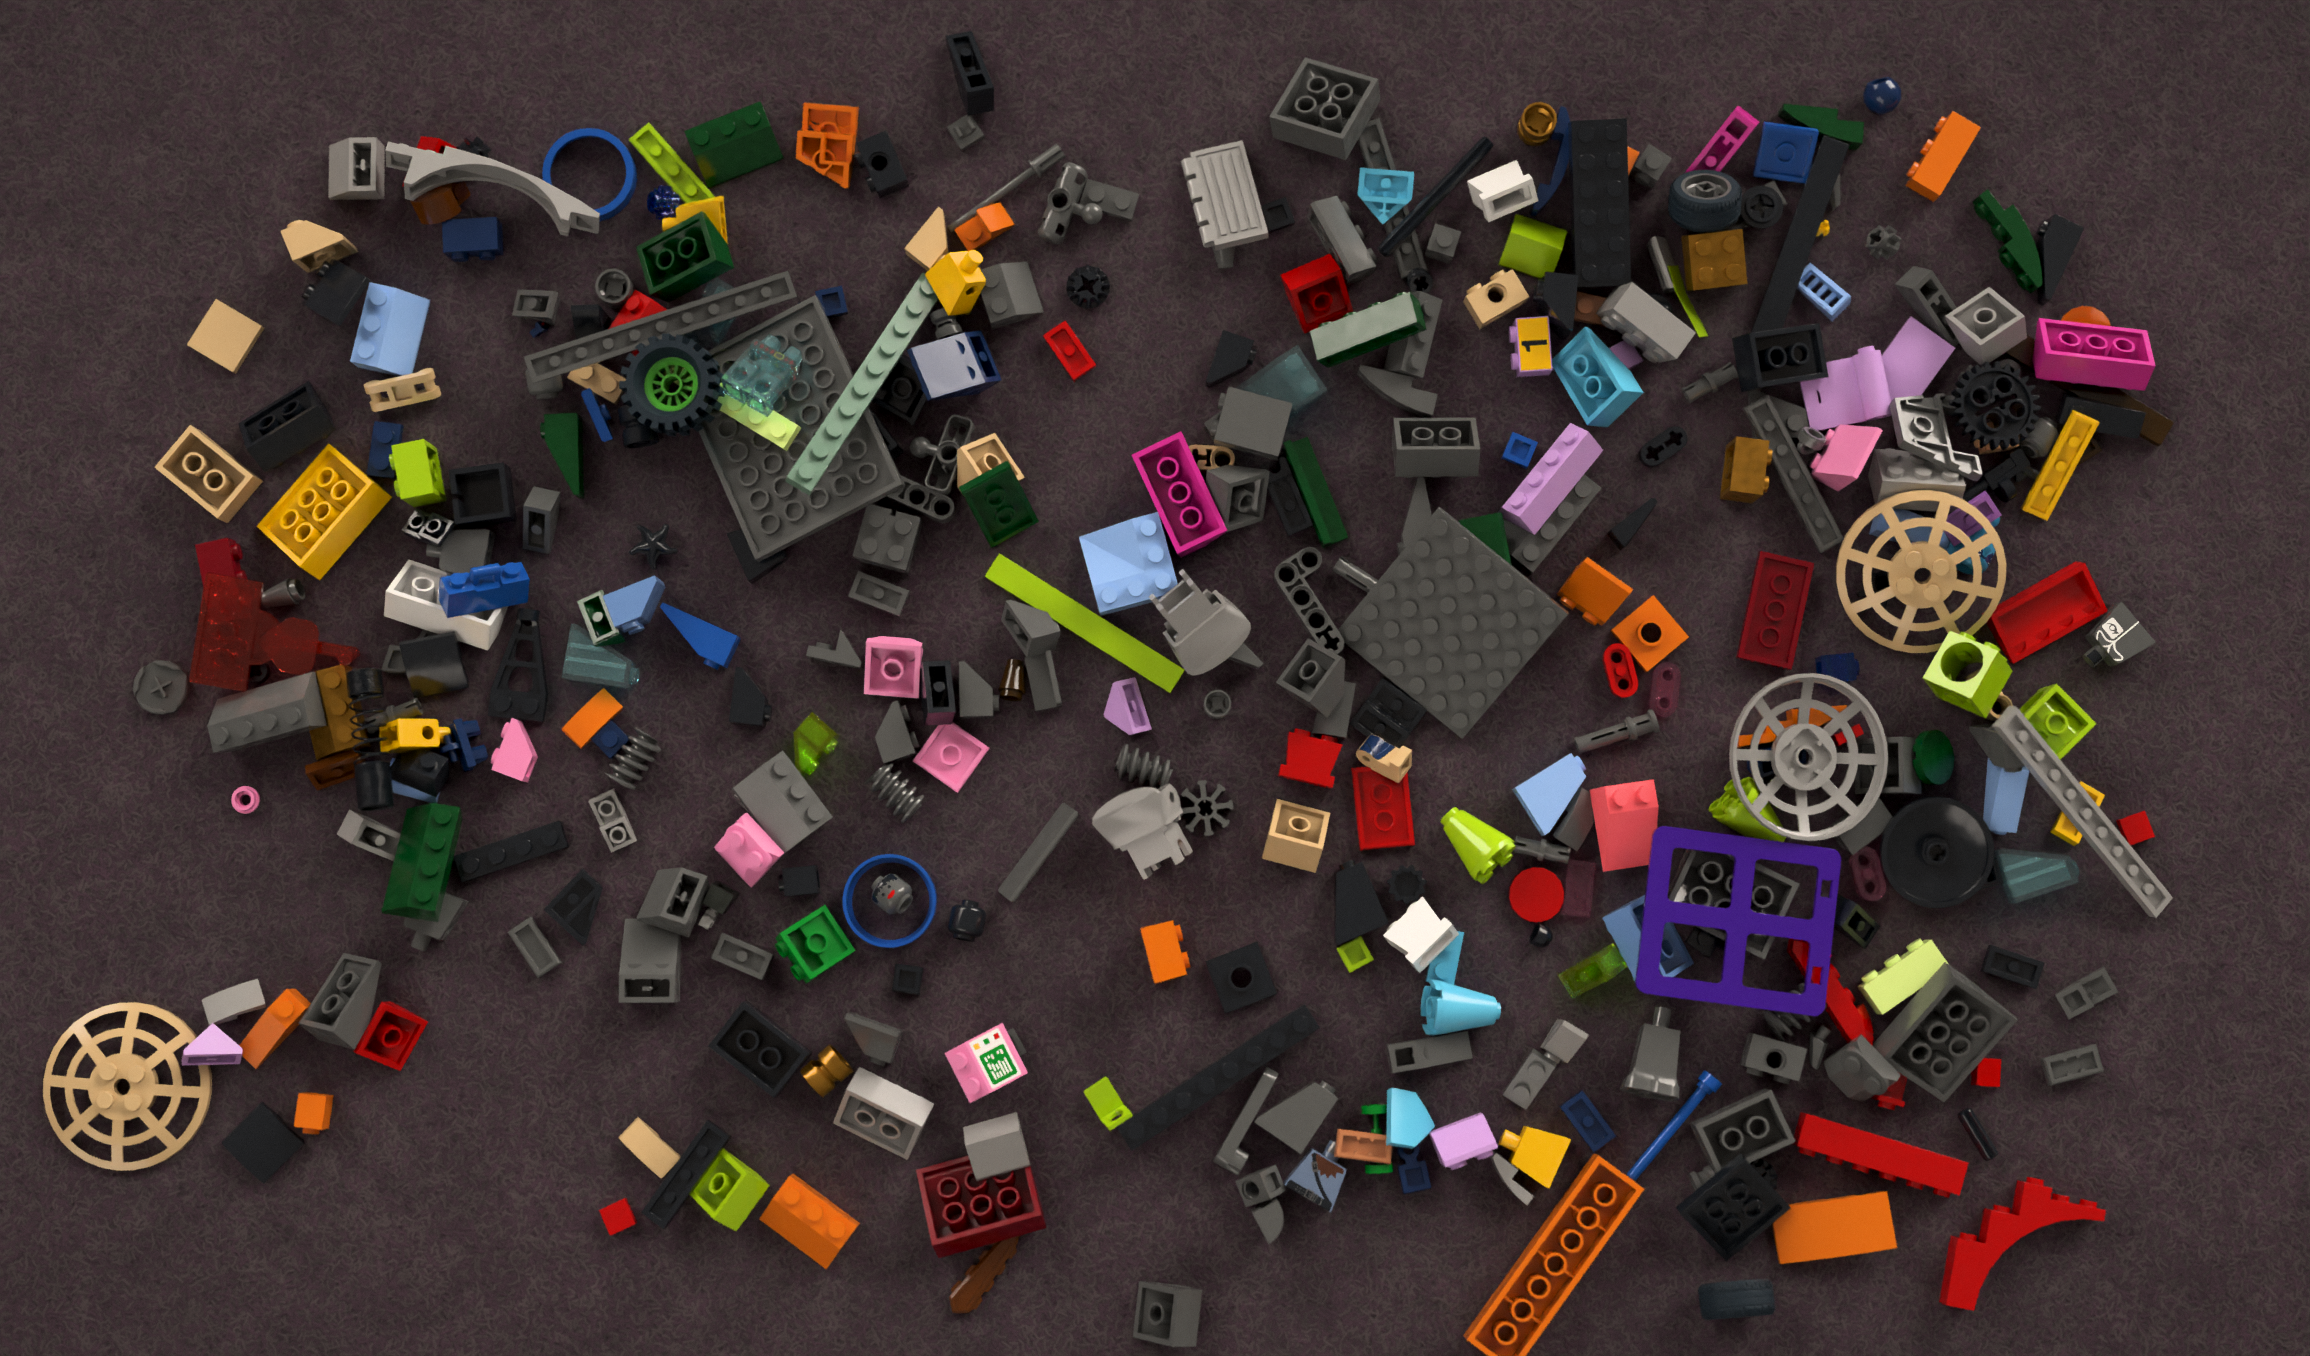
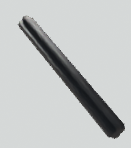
(1435, 196)

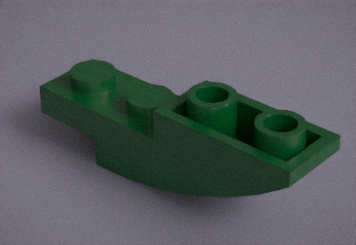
(2019, 248)

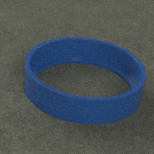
(628, 189)
(848, 894)

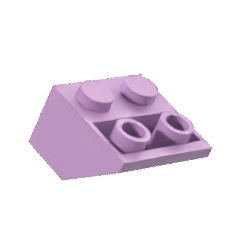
(1463, 1140)

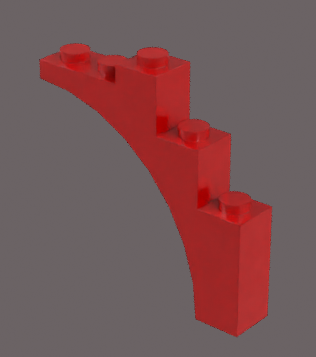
(2032, 1208)

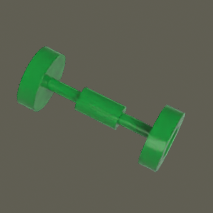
(1375, 1109)

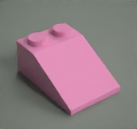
(1844, 455)

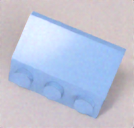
(389, 330)

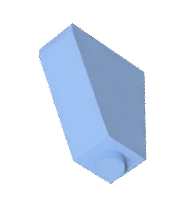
(1550, 791)
(2003, 798)

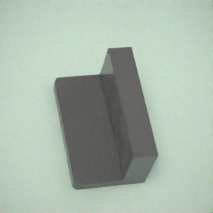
(1043, 681)

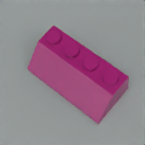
(2092, 354)
(1180, 494)

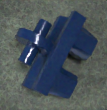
(461, 733)

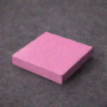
(951, 755)

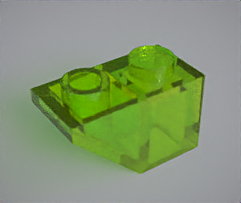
(811, 742)

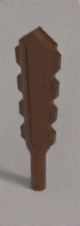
(979, 1277)

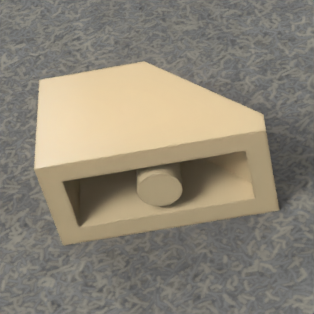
(930, 241)

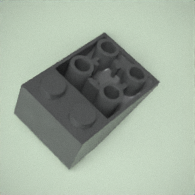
(649, 964)

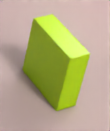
(1355, 954)

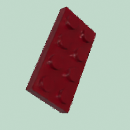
(1775, 610)

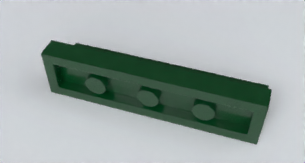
(1314, 492)

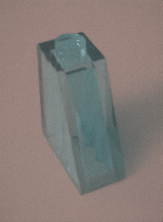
(597, 664)
(2034, 873)

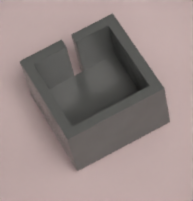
(887, 539)

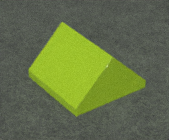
(1532, 247)

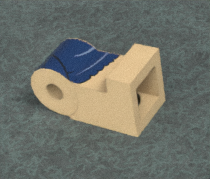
(1385, 758)

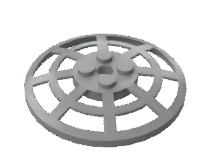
(1821, 760)

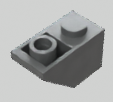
(894, 737)

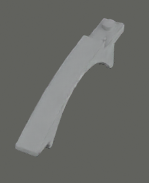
(431, 169)

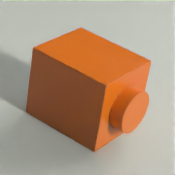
(313, 1112)

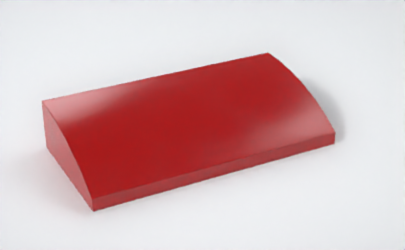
(2046, 611)

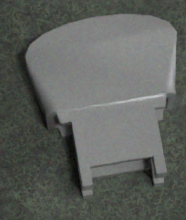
(1198, 630)
(1145, 826)

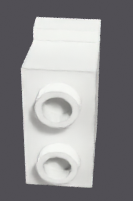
(1502, 191)
(1420, 934)

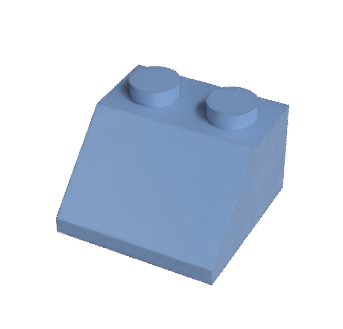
(634, 604)

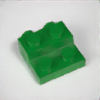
(813, 945)

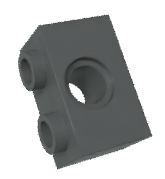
(1789, 1058)

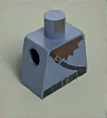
(1318, 1177)

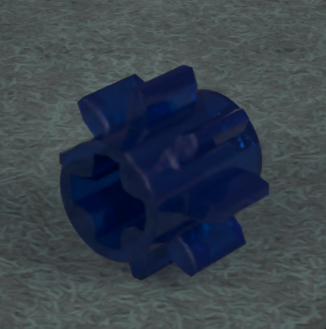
(663, 202)

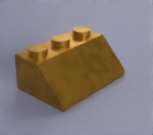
(336, 736)

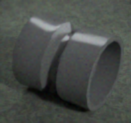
(614, 288)

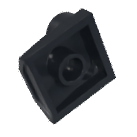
(902, 392)

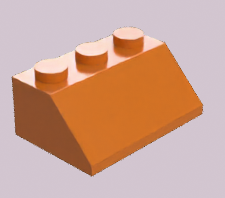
(809, 1220)

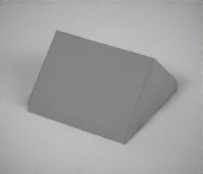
(996, 1146)

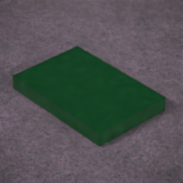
(999, 504)

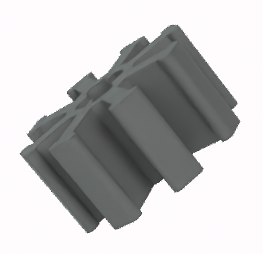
(1214, 807)

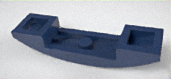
(1560, 133)

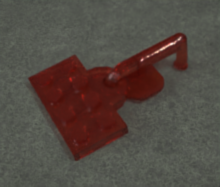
(233, 638)

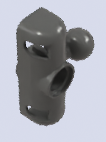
(1066, 187)
(943, 469)

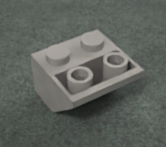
(356, 169)

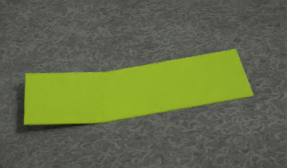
(1681, 293)

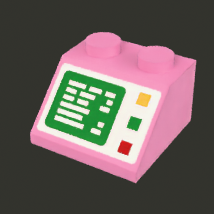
(986, 1063)

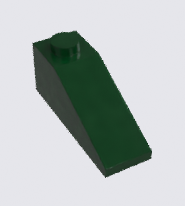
(565, 441)

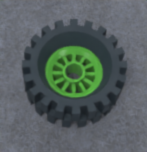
(643, 378)

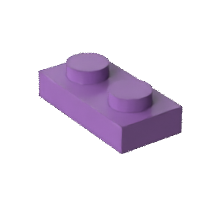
(1967, 522)

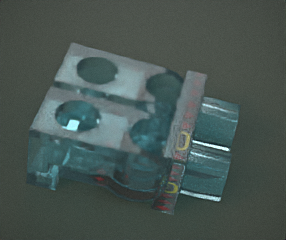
(762, 374)

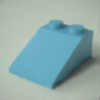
(1595, 379)

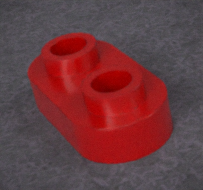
(1620, 671)

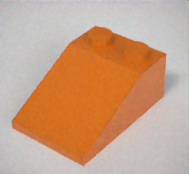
(1593, 592)
(1164, 951)

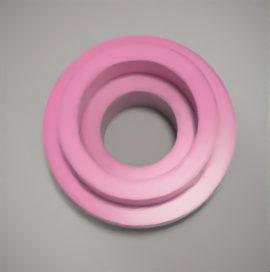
(237, 796)

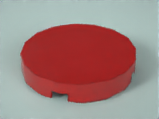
(1536, 894)

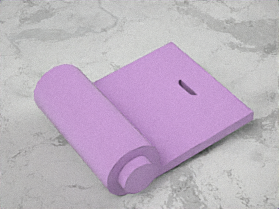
(1850, 394)

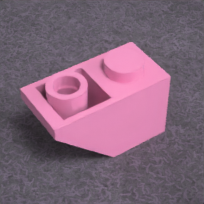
(516, 753)

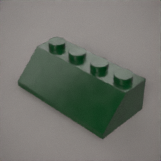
(423, 862)

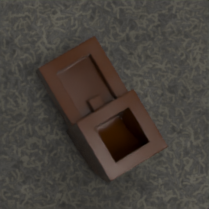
(440, 203)

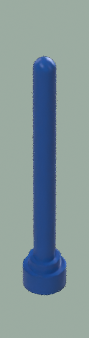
(1705, 1086)

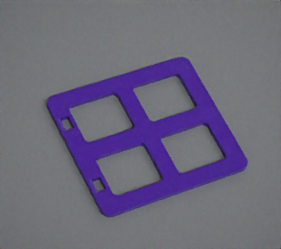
(1737, 920)

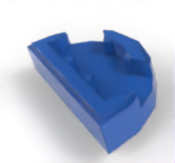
(598, 413)

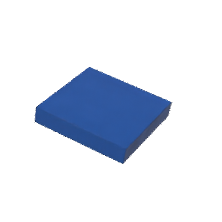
(1785, 152)

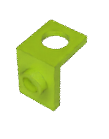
(1107, 1103)

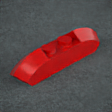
(1848, 1019)

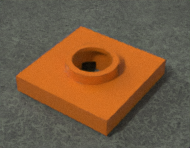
(1645, 653)

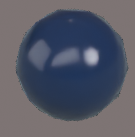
(1882, 95)

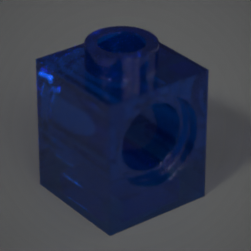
(1838, 666)

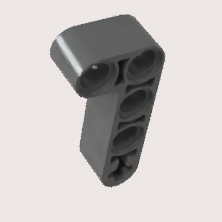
(1313, 607)

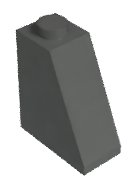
(1299, 1115)

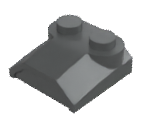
(1860, 1070)

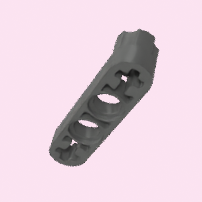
(1229, 1154)

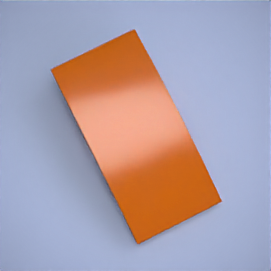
(1834, 1228)

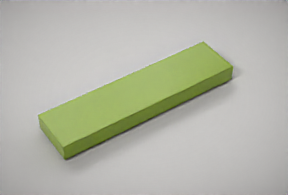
(669, 165)

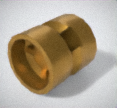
(1537, 123)
(825, 1071)

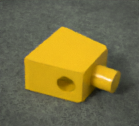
(712, 207)
(957, 281)
(411, 735)
(1536, 1152)

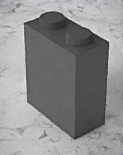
(1251, 423)

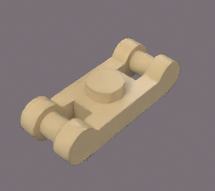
(402, 390)

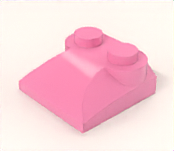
(893, 667)
(748, 849)

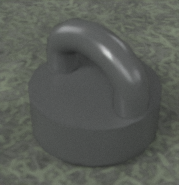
(1810, 438)

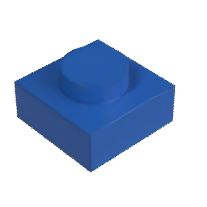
(1519, 450)

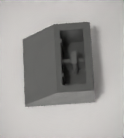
(674, 900)

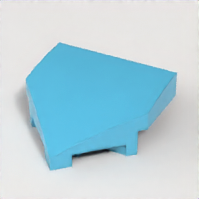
(1385, 191)
(1406, 1119)

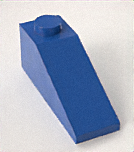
(706, 639)

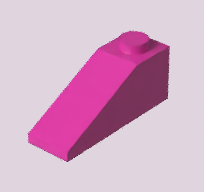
(1725, 141)

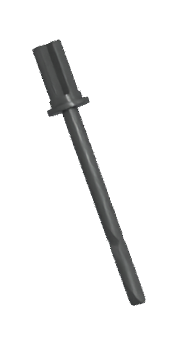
(1038, 166)

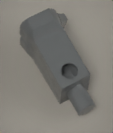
(1655, 1060)

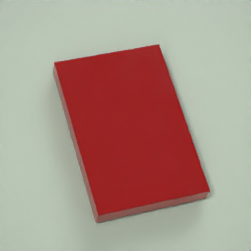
(1382, 810)

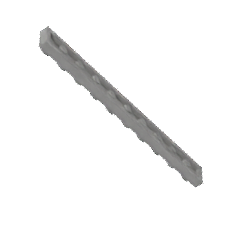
(2082, 811)

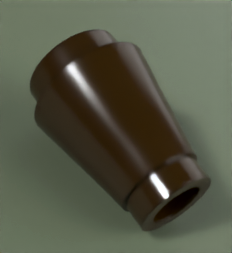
(1012, 681)

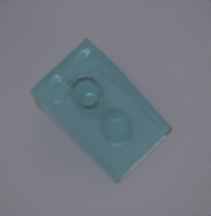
(1289, 380)

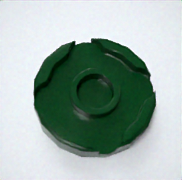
(1933, 757)

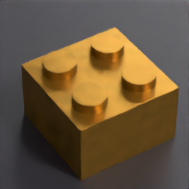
(1714, 259)
(1745, 469)

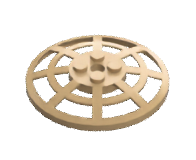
(1916, 556)
(143, 1087)

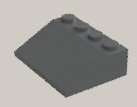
(1707, 881)
(1944, 1032)

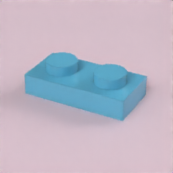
(1446, 963)

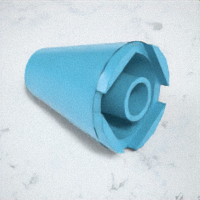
(1456, 1008)

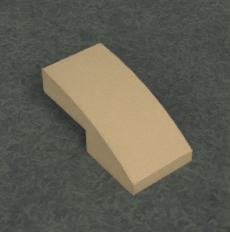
(649, 1147)

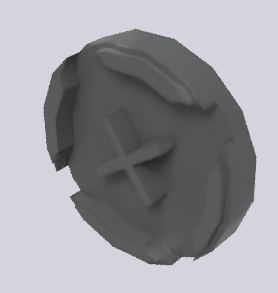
(161, 687)

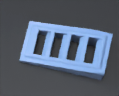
(1828, 284)

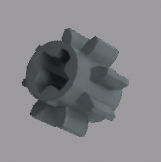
(1883, 242)

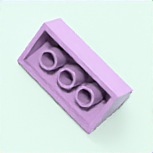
(1551, 479)

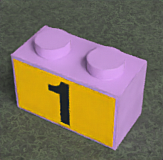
(1531, 346)

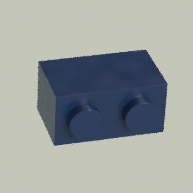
(472, 238)

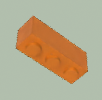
(1941, 155)

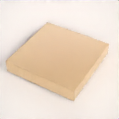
(225, 336)

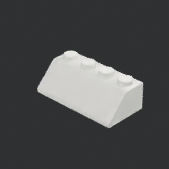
(415, 601)

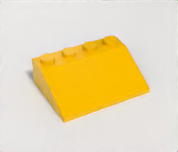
(323, 512)

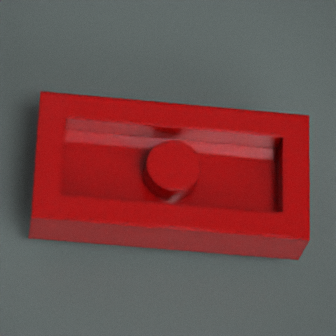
(1069, 351)

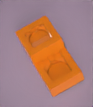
(592, 718)

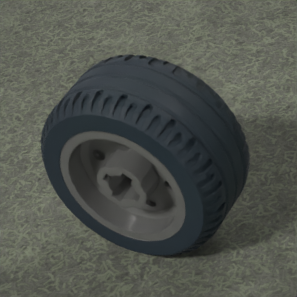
(1704, 201)
(1736, 1299)

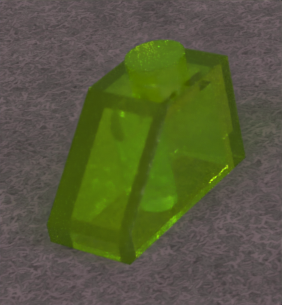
(1592, 970)

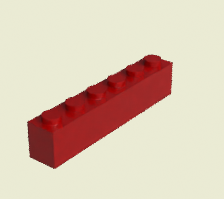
(1879, 1153)

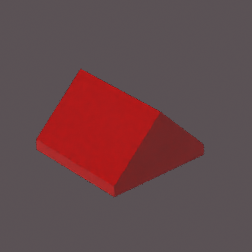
(391, 1035)

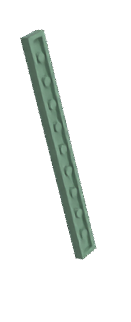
(863, 387)

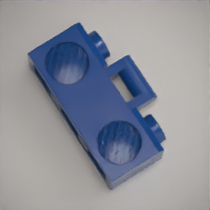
(484, 589)

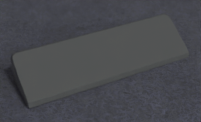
(1038, 852)

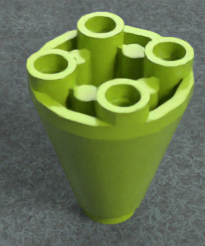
(1733, 814)
(1477, 843)

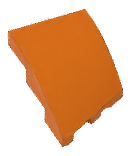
(832, 142)

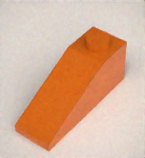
(274, 1026)

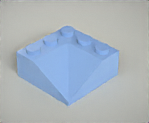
(1128, 563)

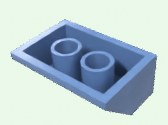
(1625, 928)

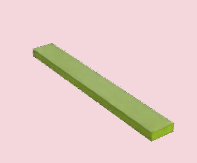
(1085, 623)

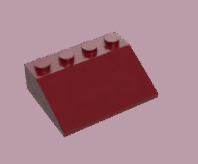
(979, 1212)

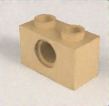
(1486, 311)

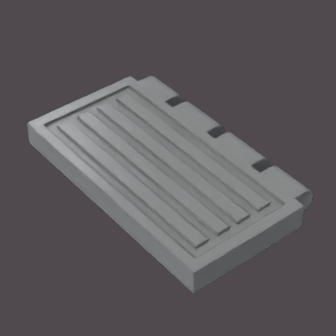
(1224, 196)

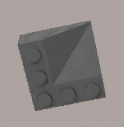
(1325, 108)

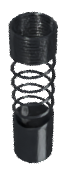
(371, 777)

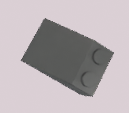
(344, 1002)

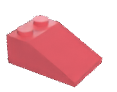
(1625, 823)

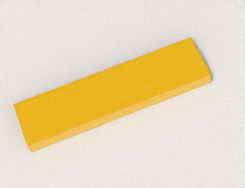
(2060, 465)

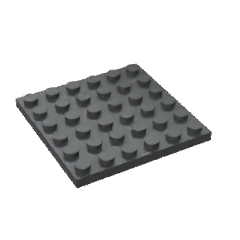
(1451, 622)

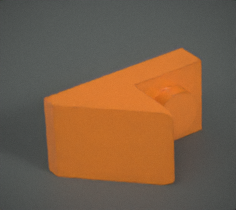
(984, 227)

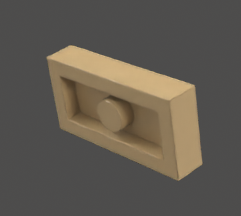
(601, 381)

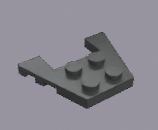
(1923, 432)

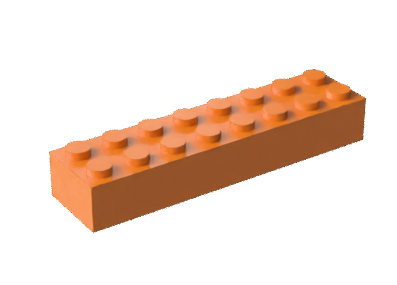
(1554, 1260)

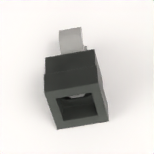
(719, 900)

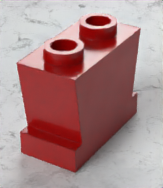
(1310, 758)

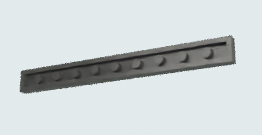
(675, 321)

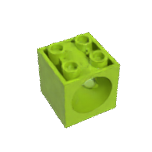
(1977, 693)
(2057, 718)

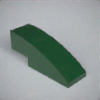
(1825, 121)

